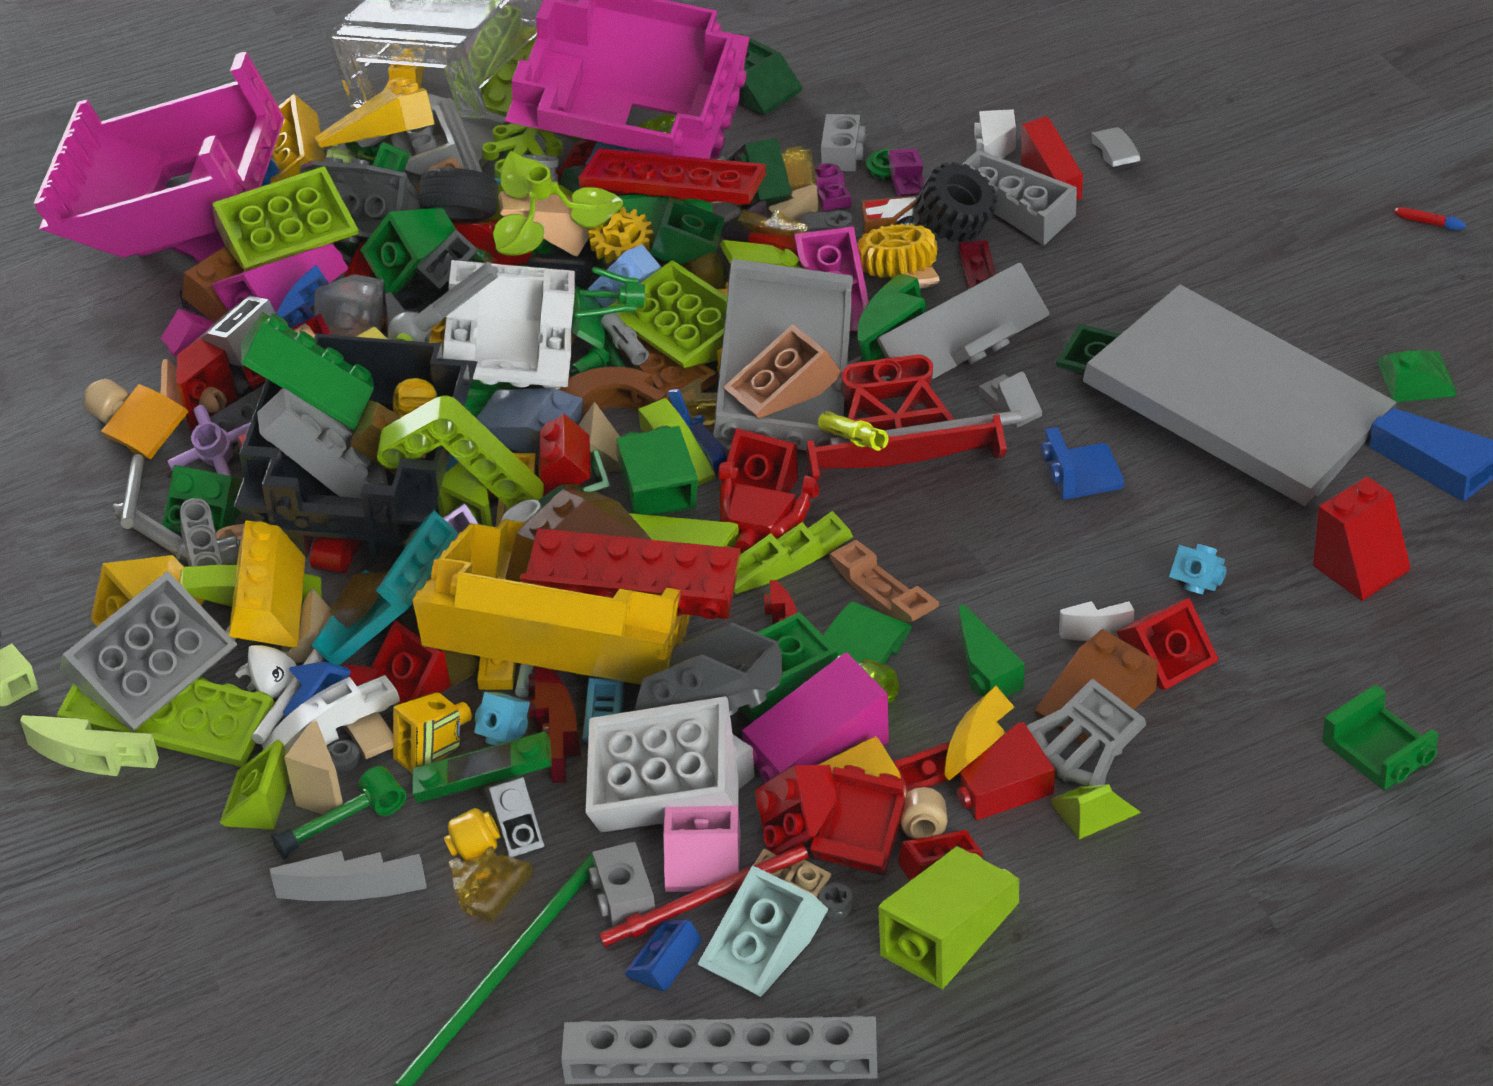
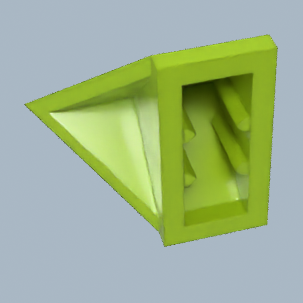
(1092, 809)

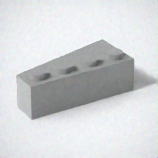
(1027, 198)
(318, 445)

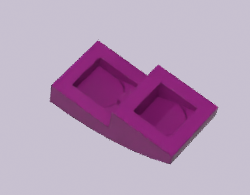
(906, 171)

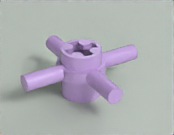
(210, 443)

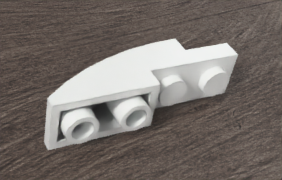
(335, 707)

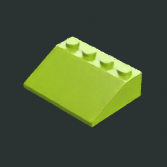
(283, 219)
(680, 316)

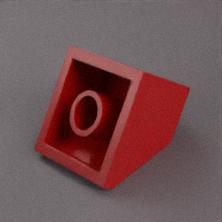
(563, 454)

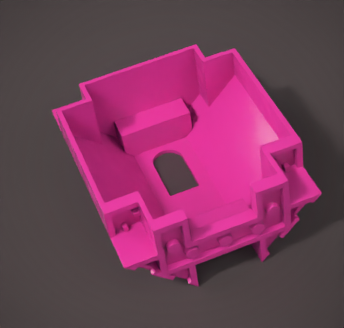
(619, 54)

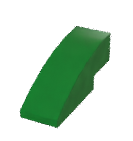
(587, 327)

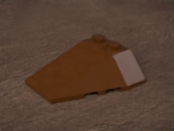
(574, 513)

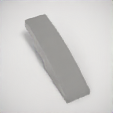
(339, 880)

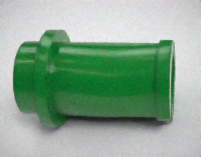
(594, 359)

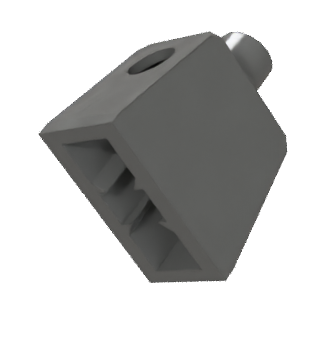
(436, 268)

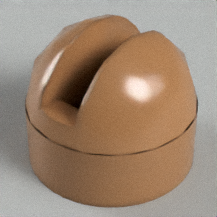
(208, 400)

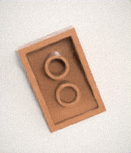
(784, 374)

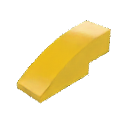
(977, 731)

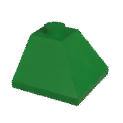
(1416, 375)

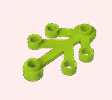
(520, 143)

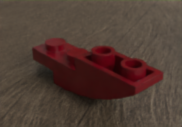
(556, 716)

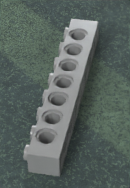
(720, 1050)

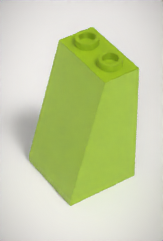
(945, 915)

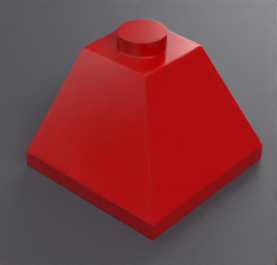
(1173, 639)

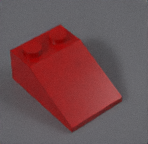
(481, 236)

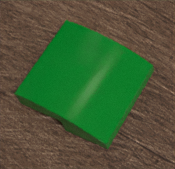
(866, 634)

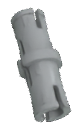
(632, 346)

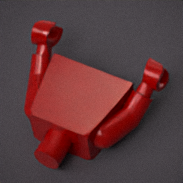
(760, 509)

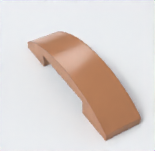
(878, 587)

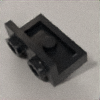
(581, 265)

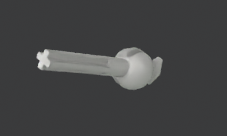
(420, 324)

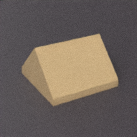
(313, 772)

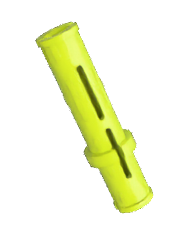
(858, 432)

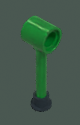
(377, 790)

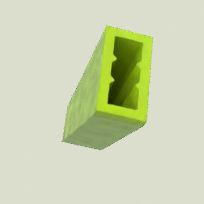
(688, 530)

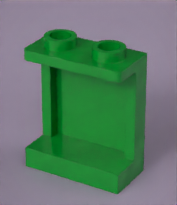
(1377, 739)

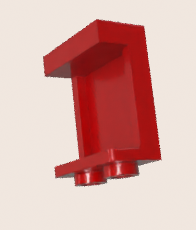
(862, 822)

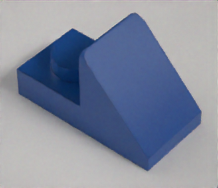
(314, 679)

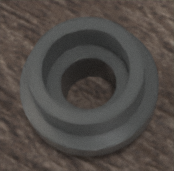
(344, 755)

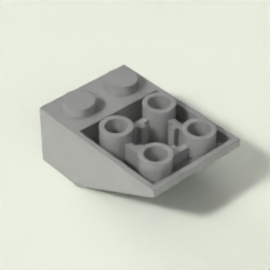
(234, 326)

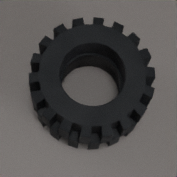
(956, 202)

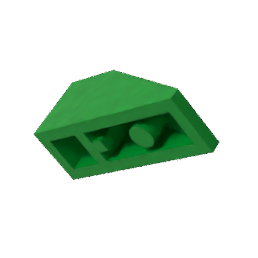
(987, 657)

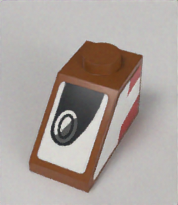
(889, 211)

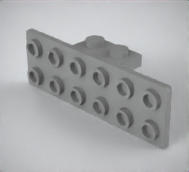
(970, 322)

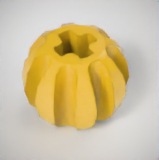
(412, 395)

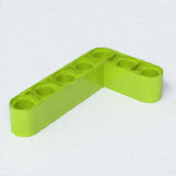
(451, 425)

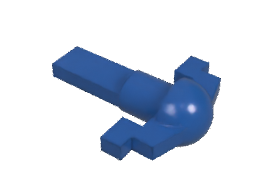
(679, 404)

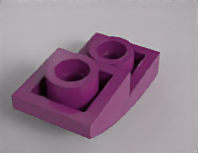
(831, 187)

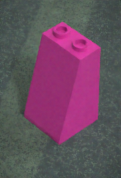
(277, 278)
(819, 719)

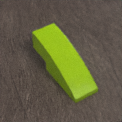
(664, 414)

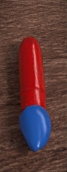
(1450, 222)

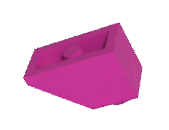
(184, 331)

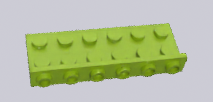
(200, 721)

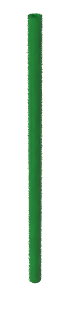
(496, 975)

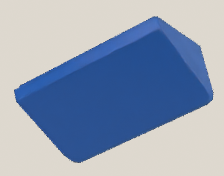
(664, 954)

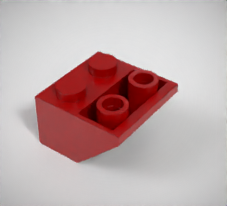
(202, 367)
(795, 805)

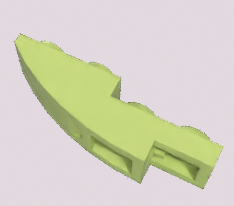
(93, 751)

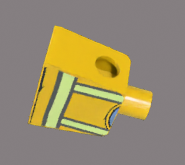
(427, 729)

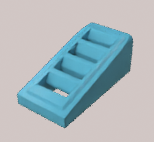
(602, 689)

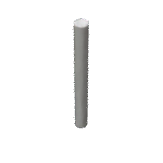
(132, 491)

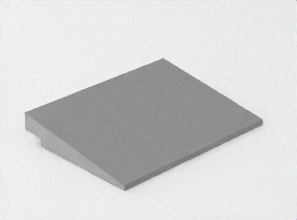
(1239, 393)

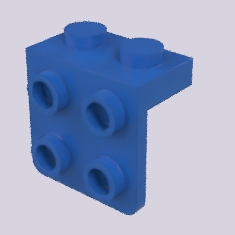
(1080, 469)

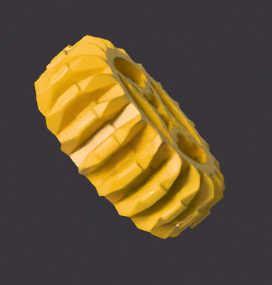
(897, 250)

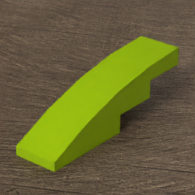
(791, 552)
(217, 583)

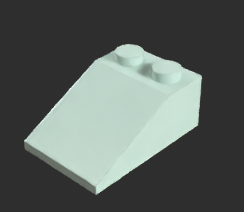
(762, 931)

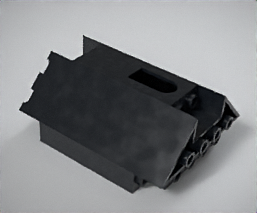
(303, 507)

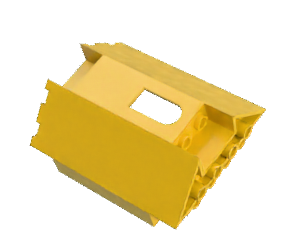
(482, 614)

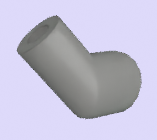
(240, 383)

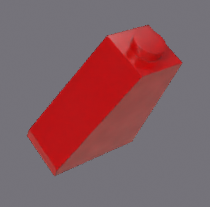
(1047, 154)
(1006, 775)

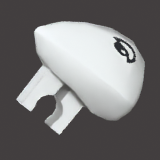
(267, 670)

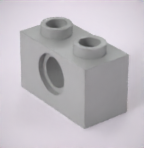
(622, 883)

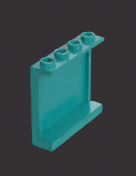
(396, 592)

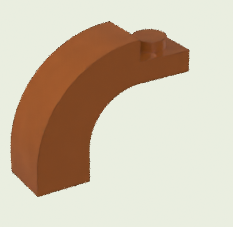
(613, 388)

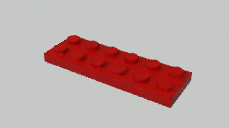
(673, 176)

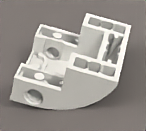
(514, 325)

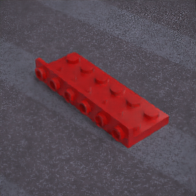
(609, 563)

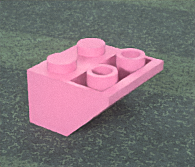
(700, 846)

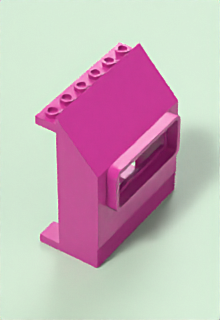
(114, 173)

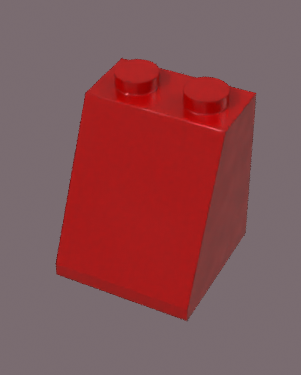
(1360, 539)

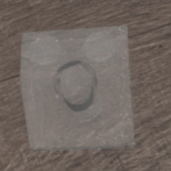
(351, 304)

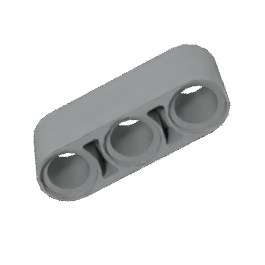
(199, 533)

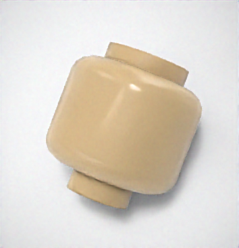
(104, 399)
(924, 813)

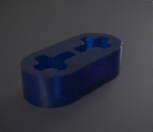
(709, 445)

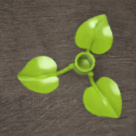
(521, 176)

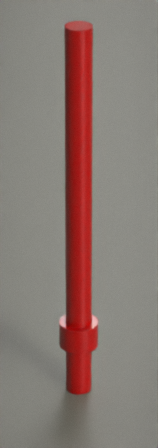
(638, 924)

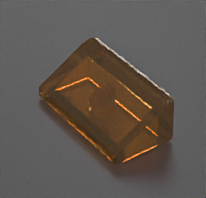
(357, 597)

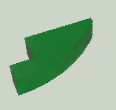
(888, 309)

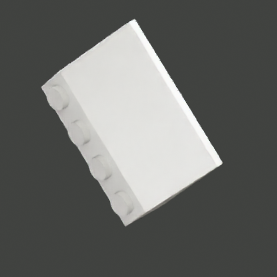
(659, 761)

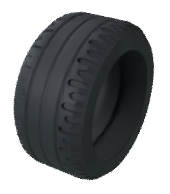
(460, 192)

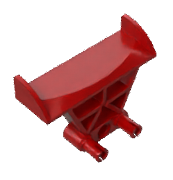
(912, 378)

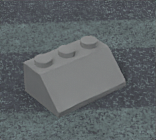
(427, 144)

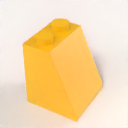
(126, 579)

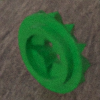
(876, 164)

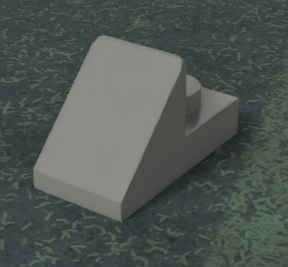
(1012, 394)

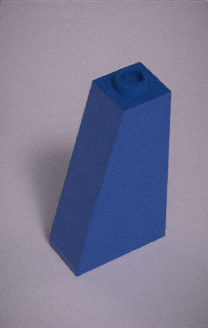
(1434, 451)

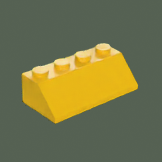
(296, 139)
(267, 587)

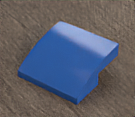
(301, 297)

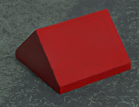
(763, 461)
(410, 666)

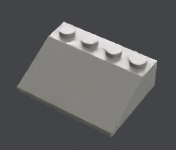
(146, 652)

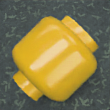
(472, 834)

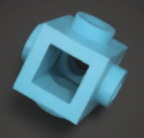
(1187, 567)
(501, 718)

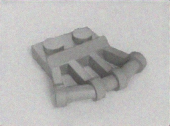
(1099, 716)

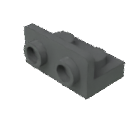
(238, 412)

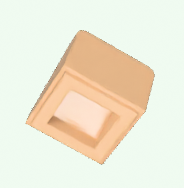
(926, 278)

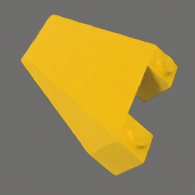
(389, 112)

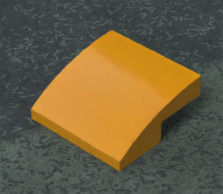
(144, 421)

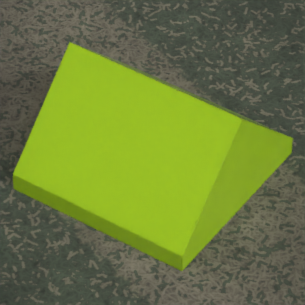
(258, 790)

